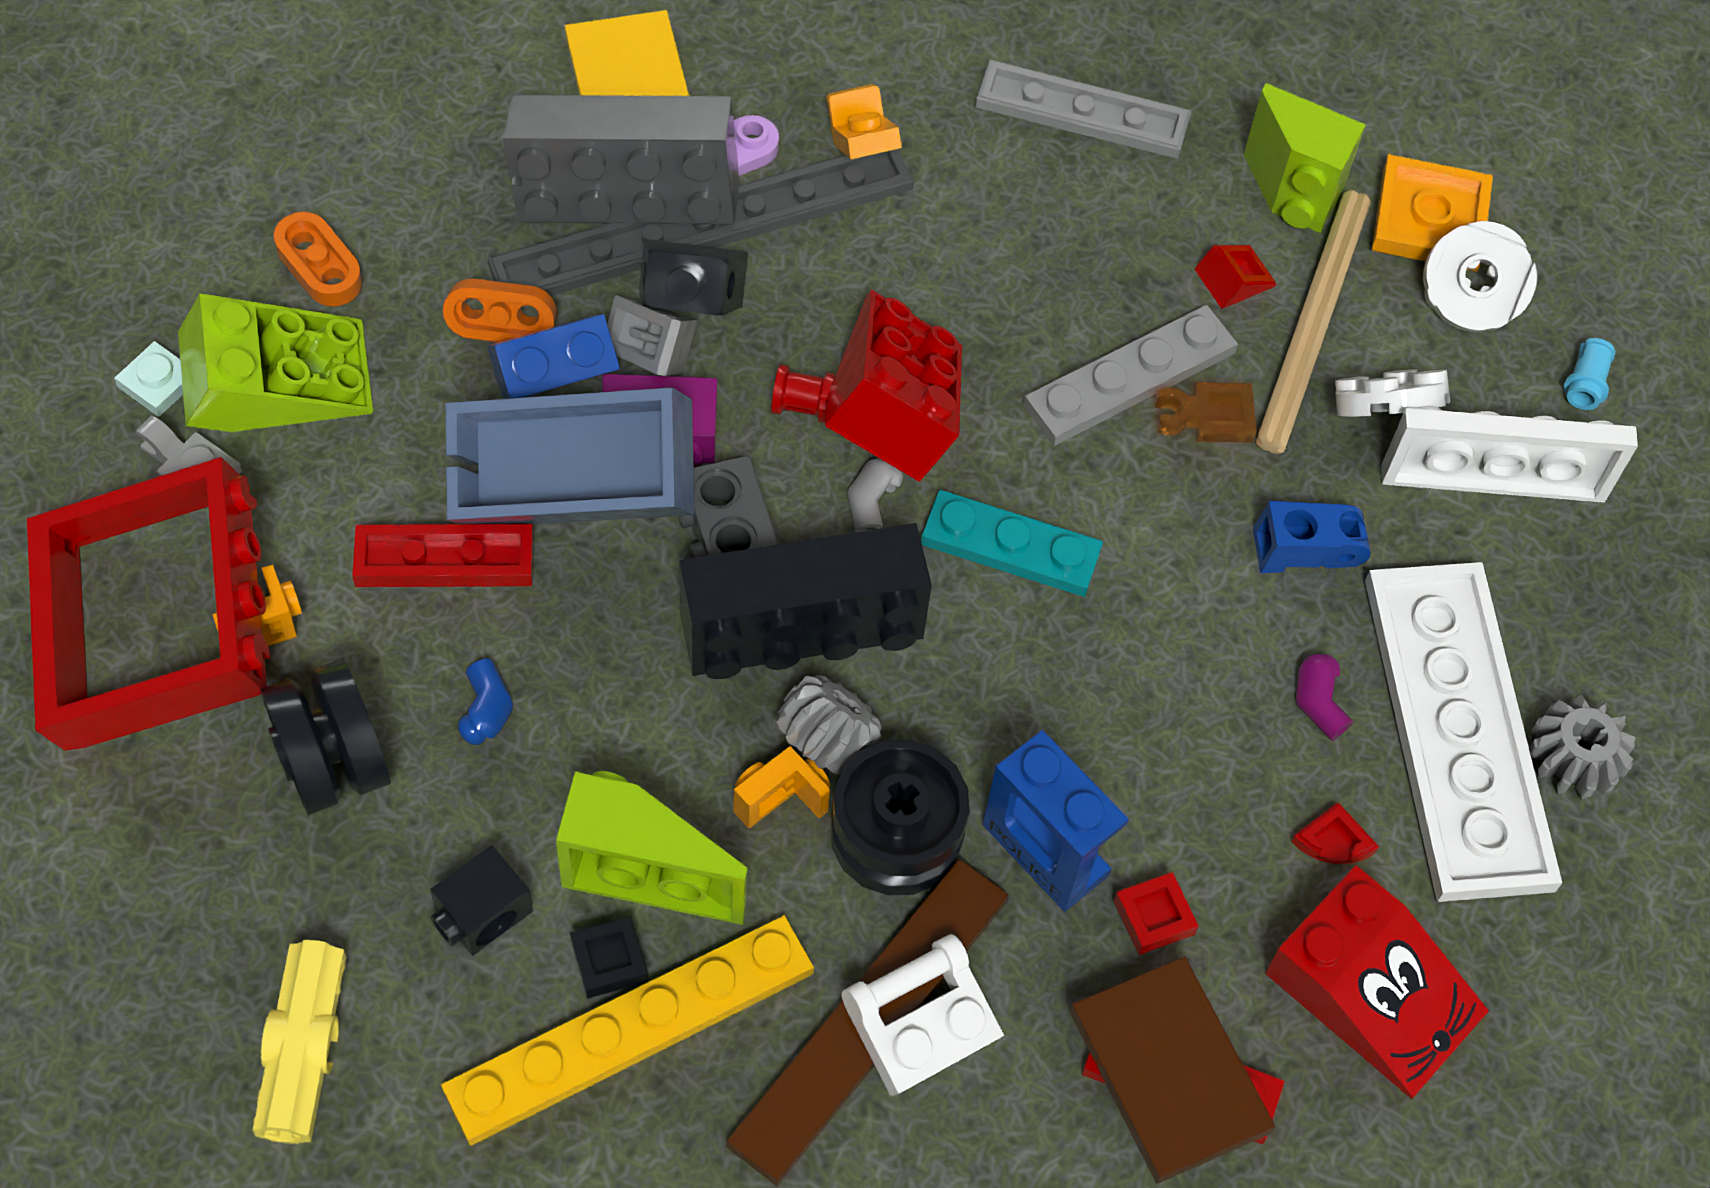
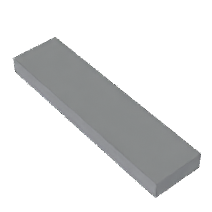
(1083, 109)

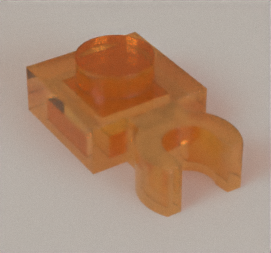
(1216, 410)

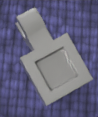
(174, 454)

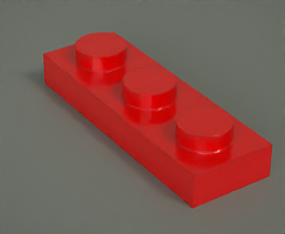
(443, 555)

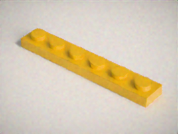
(626, 1030)

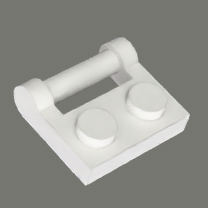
(931, 1034)

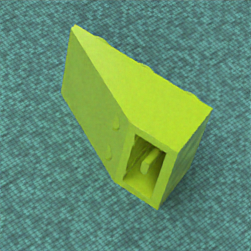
(269, 365)

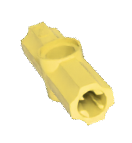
(299, 1042)

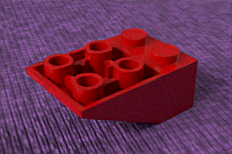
(897, 387)

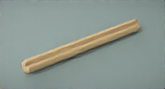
(1313, 323)

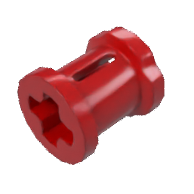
(801, 393)

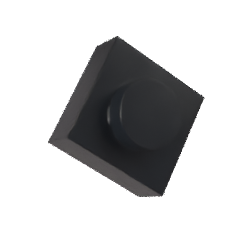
(609, 957)

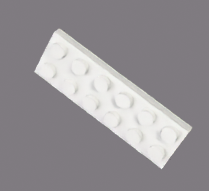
(1461, 733)

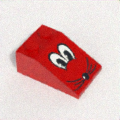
(1378, 982)

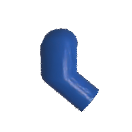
(491, 706)

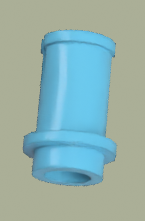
(1588, 383)

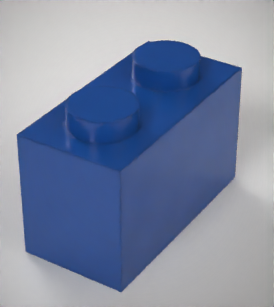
(553, 357)

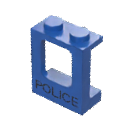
(1052, 819)

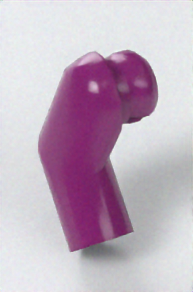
(1315, 695)

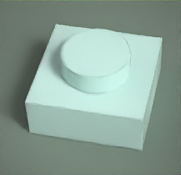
(153, 379)

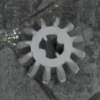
(827, 722)
(1590, 768)

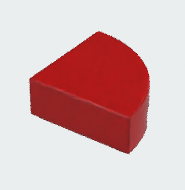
(1336, 838)

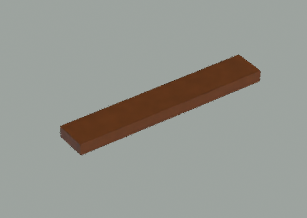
(836, 1057)

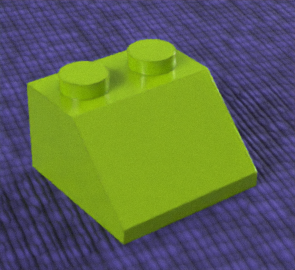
(1300, 156)

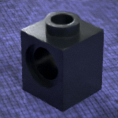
(479, 901)

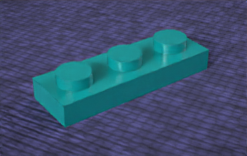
(1011, 543)

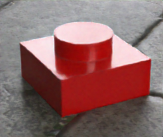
(1155, 913)

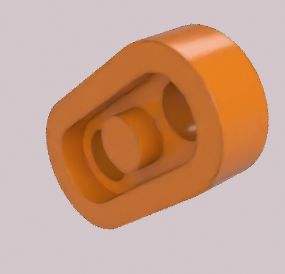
(321, 261)
(501, 310)

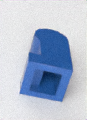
(1310, 536)

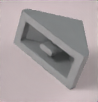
(650, 336)

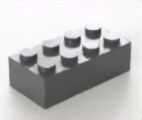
(622, 159)

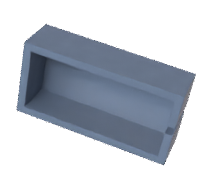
(571, 458)

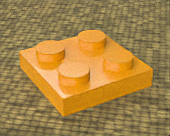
(1424, 204)

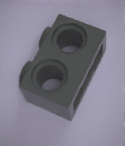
(741, 522)

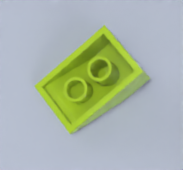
(637, 850)

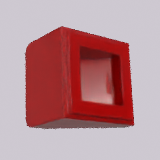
(1233, 274)

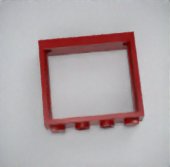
(56, 607)

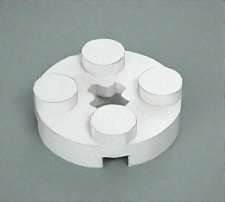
(1507, 262)
(1392, 393)

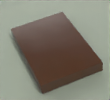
(1171, 1069)

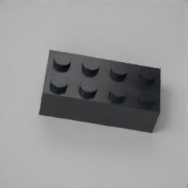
(804, 600)

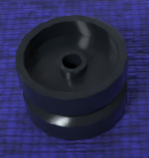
(318, 739)
(899, 817)

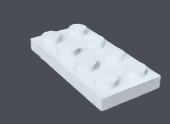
(1508, 454)

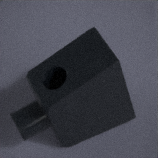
(692, 277)

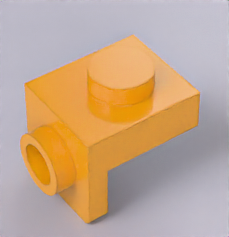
(769, 785)

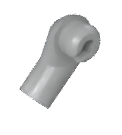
(866, 490)

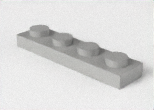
(1129, 375)

